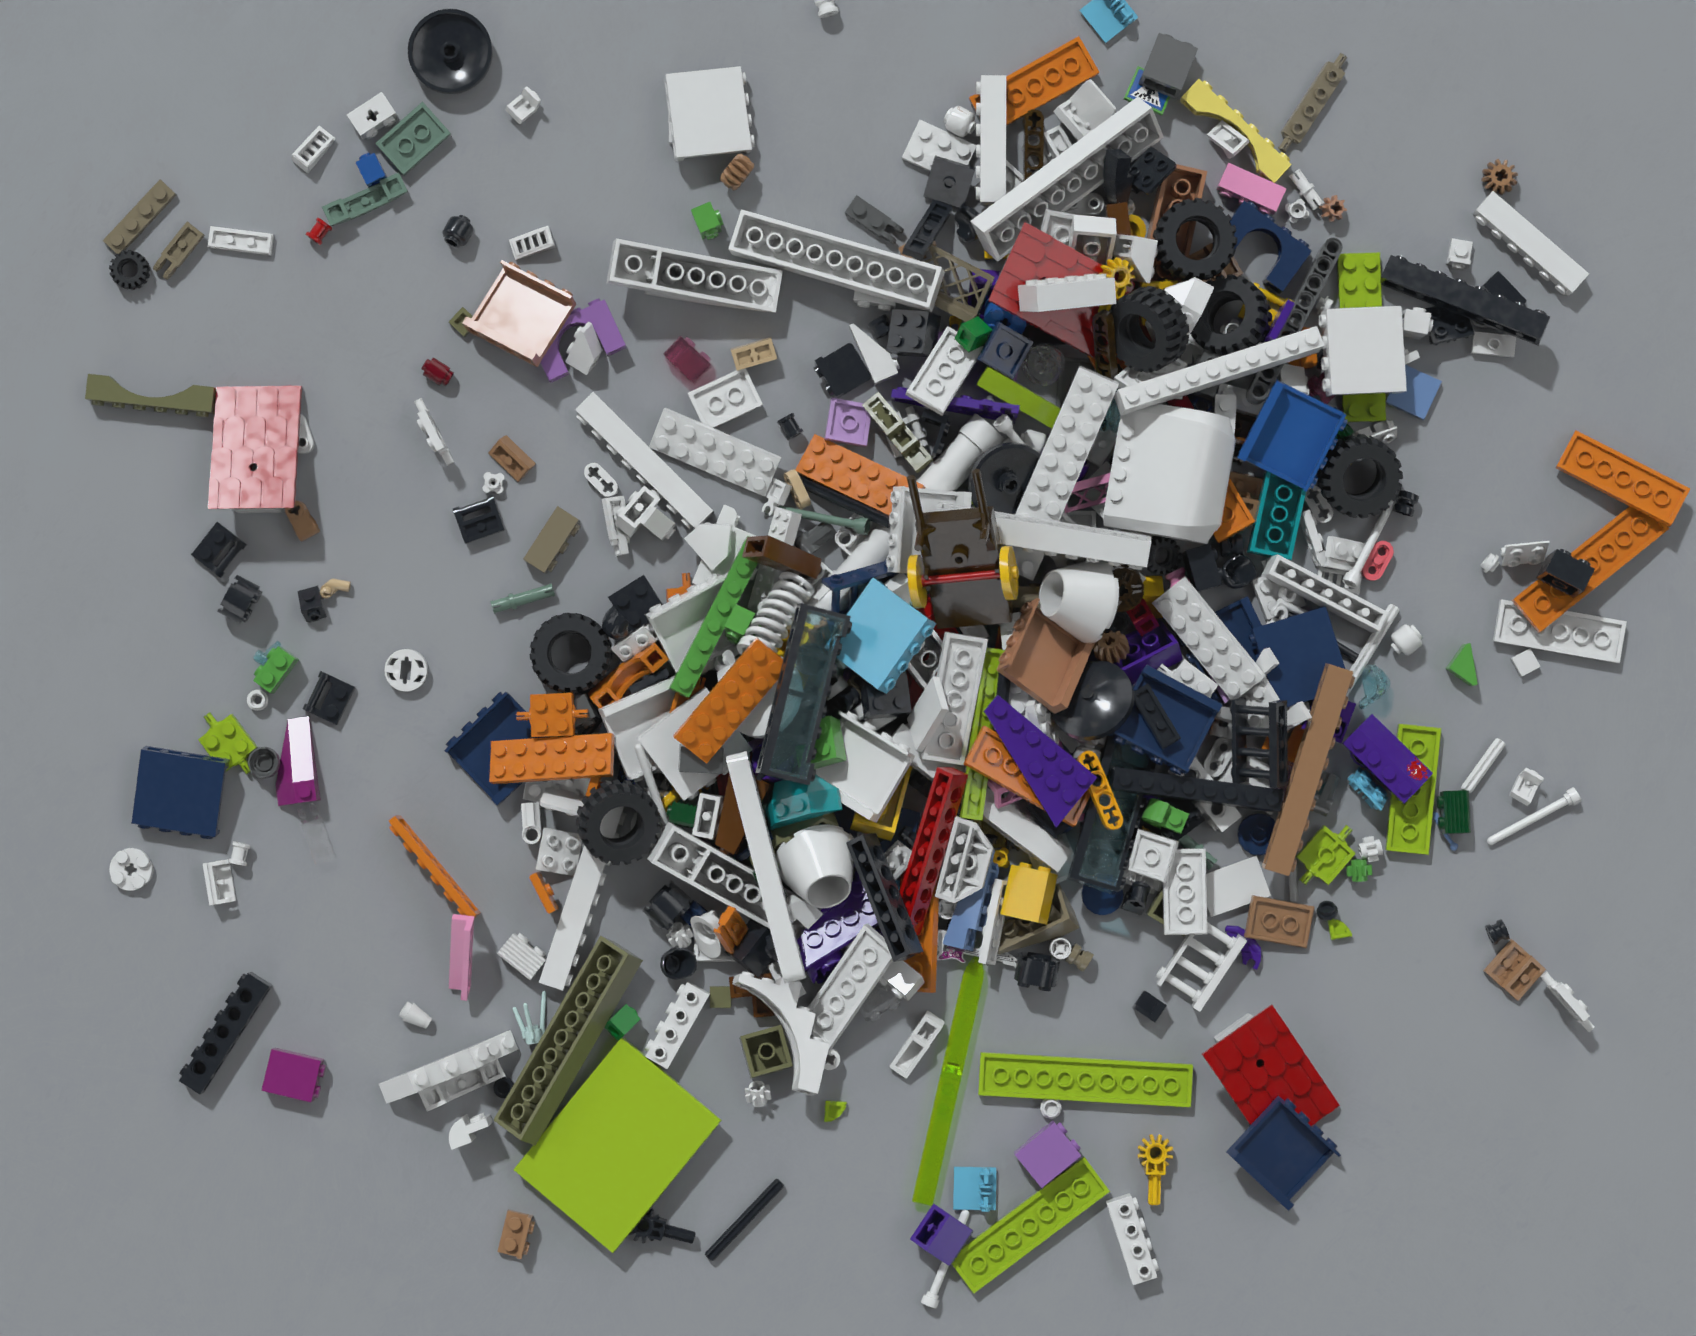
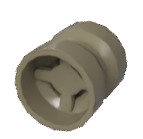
(1079, 957)

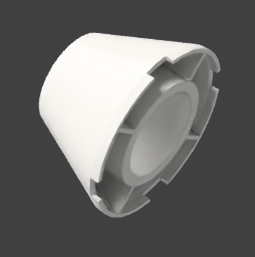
(1081, 599)
(817, 865)

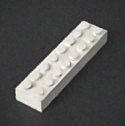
(784, 528)

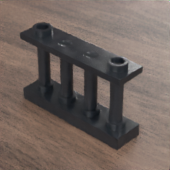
(1277, 737)

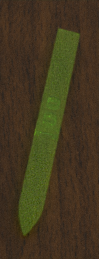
(949, 1083)

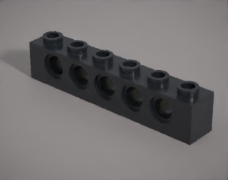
(884, 897)
(200, 1081)

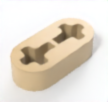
(797, 490)

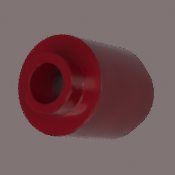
(437, 371)

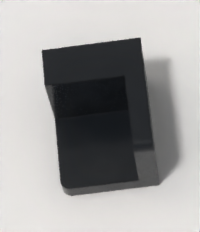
(1149, 1006)

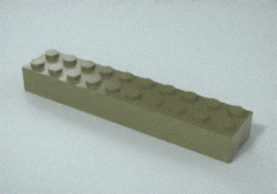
(567, 1040)

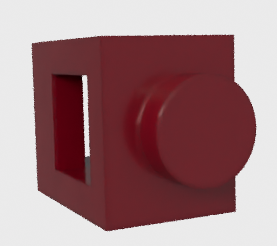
(1143, 618)

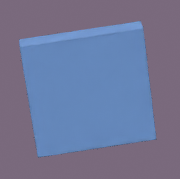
(1419, 394)

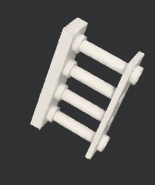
(1210, 979)

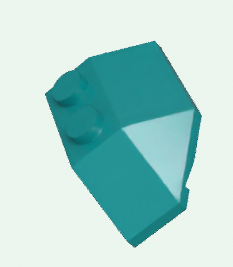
(797, 802)

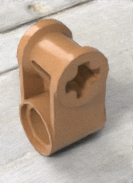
(303, 523)

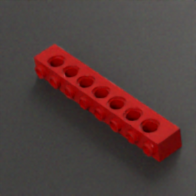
(931, 842)

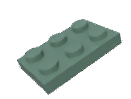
(413, 138)

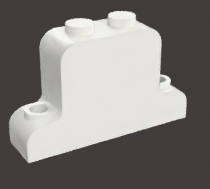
(727, 516)

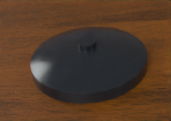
(450, 51)
(1004, 475)
(1098, 703)

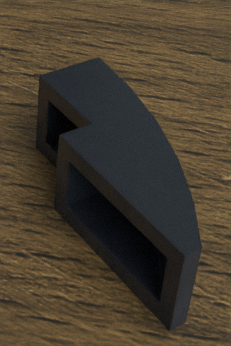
(1116, 176)

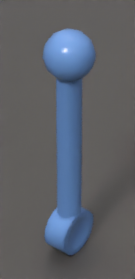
(1453, 846)

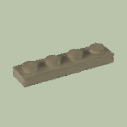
(139, 217)

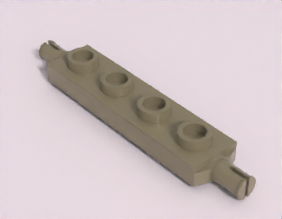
(1312, 102)

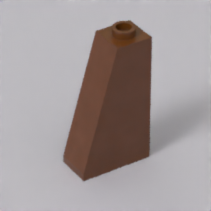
(782, 556)
(731, 829)

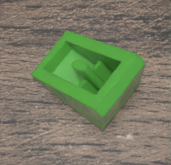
(1463, 665)

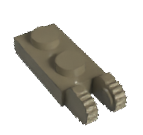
(179, 249)

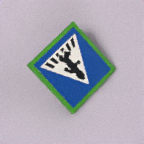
(1153, 98)

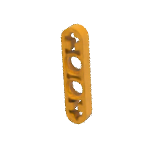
(1103, 788)

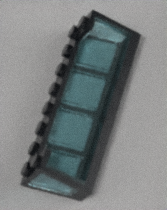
(802, 694)
(1103, 852)

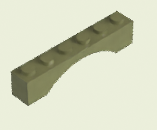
(196, 398)

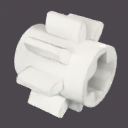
(1370, 849)
(680, 935)
(758, 1093)

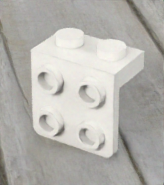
(1085, 110)
(565, 795)

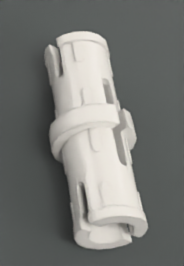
(1306, 189)

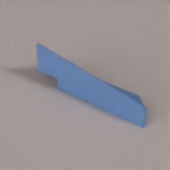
(971, 913)

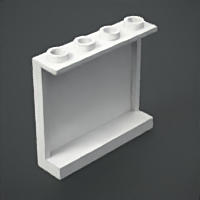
(708, 112)
(1363, 350)
(902, 521)
(681, 618)
(631, 718)
(665, 749)
(871, 768)

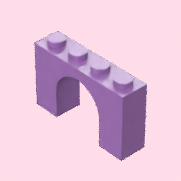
(604, 326)

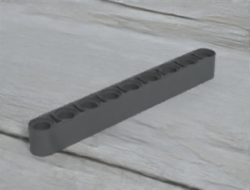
(1299, 312)

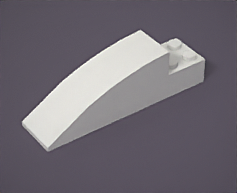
(693, 277)
(712, 872)

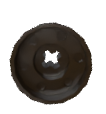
(1133, 583)

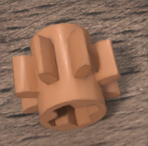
(1337, 204)

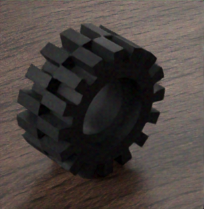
(120, 261)
(1172, 555)

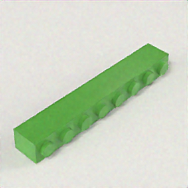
(713, 625)

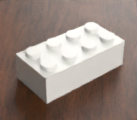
(1066, 292)

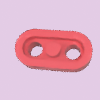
(1377, 561)

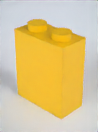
(1029, 893)

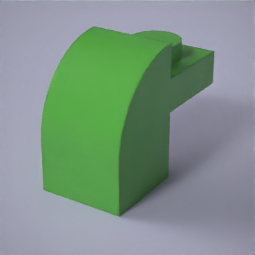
(1163, 815)

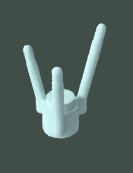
(532, 1033)

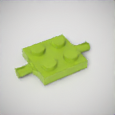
(228, 741)
(1325, 855)

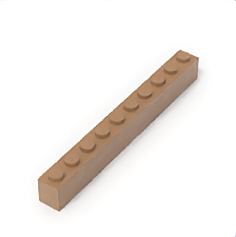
(1307, 769)

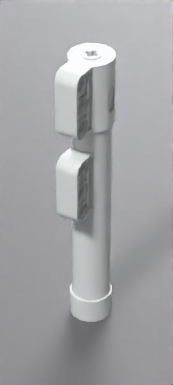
(944, 474)

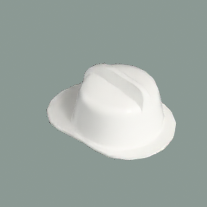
(704, 935)

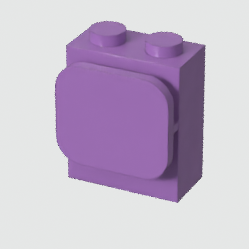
(1048, 1153)

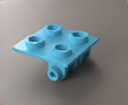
(1108, 17)
(1375, 794)
(974, 1188)

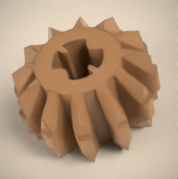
(1493, 170)
(737, 171)
(1111, 647)

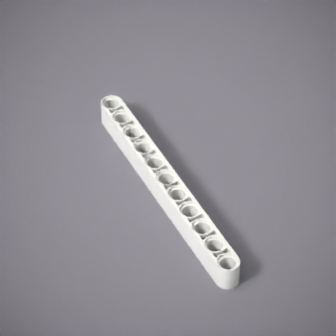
(765, 867)

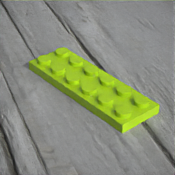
(1412, 821)

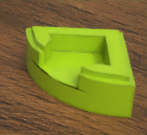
(1338, 929)
(833, 1109)

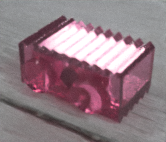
(687, 359)

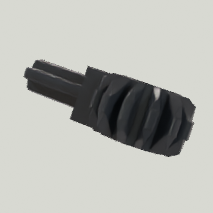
(659, 1229)

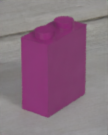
(293, 1075)

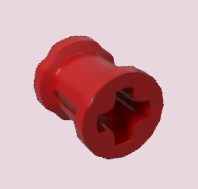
(319, 231)

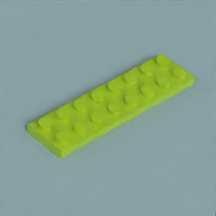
(1361, 287)
(1029, 1224)

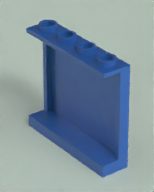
(1292, 435)

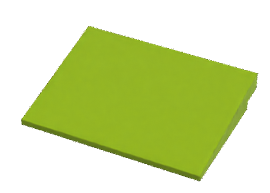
(617, 1144)

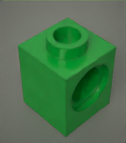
(973, 334)
(622, 1022)

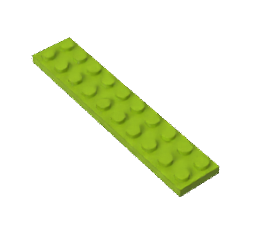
(1085, 1079)

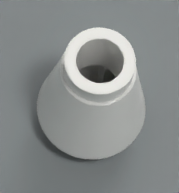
(413, 1014)

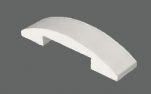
(462, 1084)

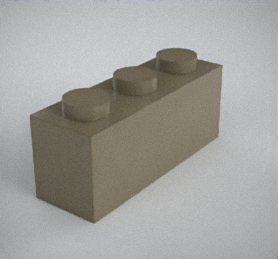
(552, 540)

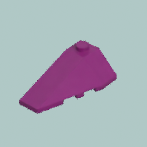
(297, 772)

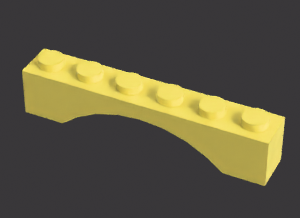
(1204, 102)

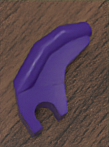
(1250, 950)

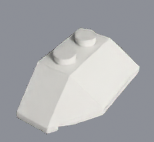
(1192, 297)
(964, 862)

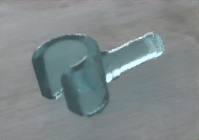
(260, 656)

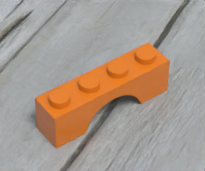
(617, 682)

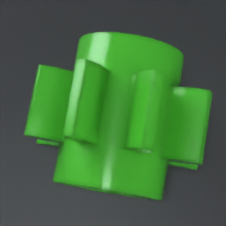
(1359, 870)

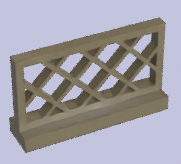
(953, 305)

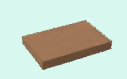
(1279, 921)

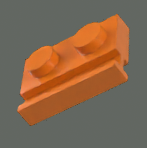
(730, 929)

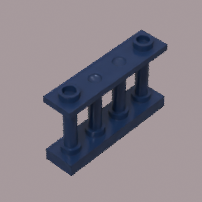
(853, 579)

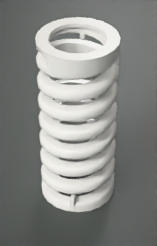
(779, 618)

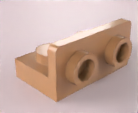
(515, 1234)

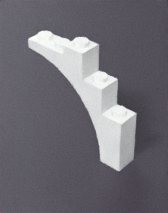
(808, 1053)
(448, 1067)

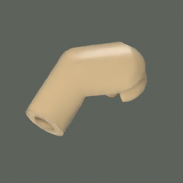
(333, 586)

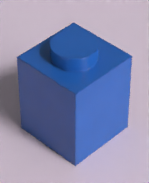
(371, 169)

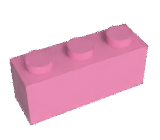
(1250, 187)

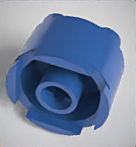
(995, 314)

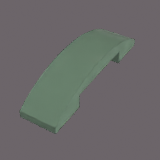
(365, 200)

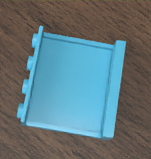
(883, 636)

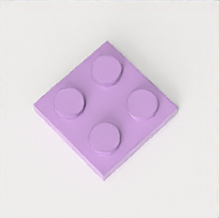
(847, 423)

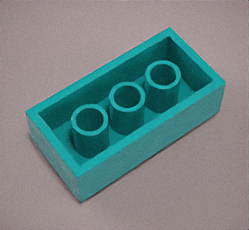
(1276, 517)

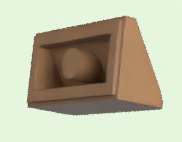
(511, 458)

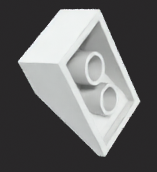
(1093, 237)

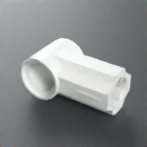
(531, 820)

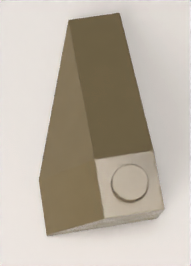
(1023, 933)

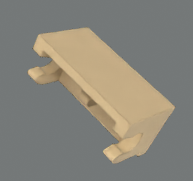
(753, 353)

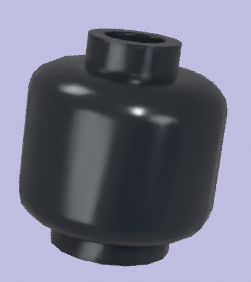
(457, 231)

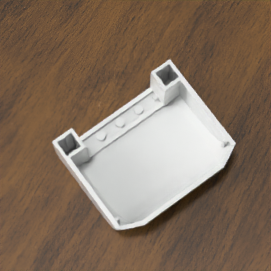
(1170, 473)

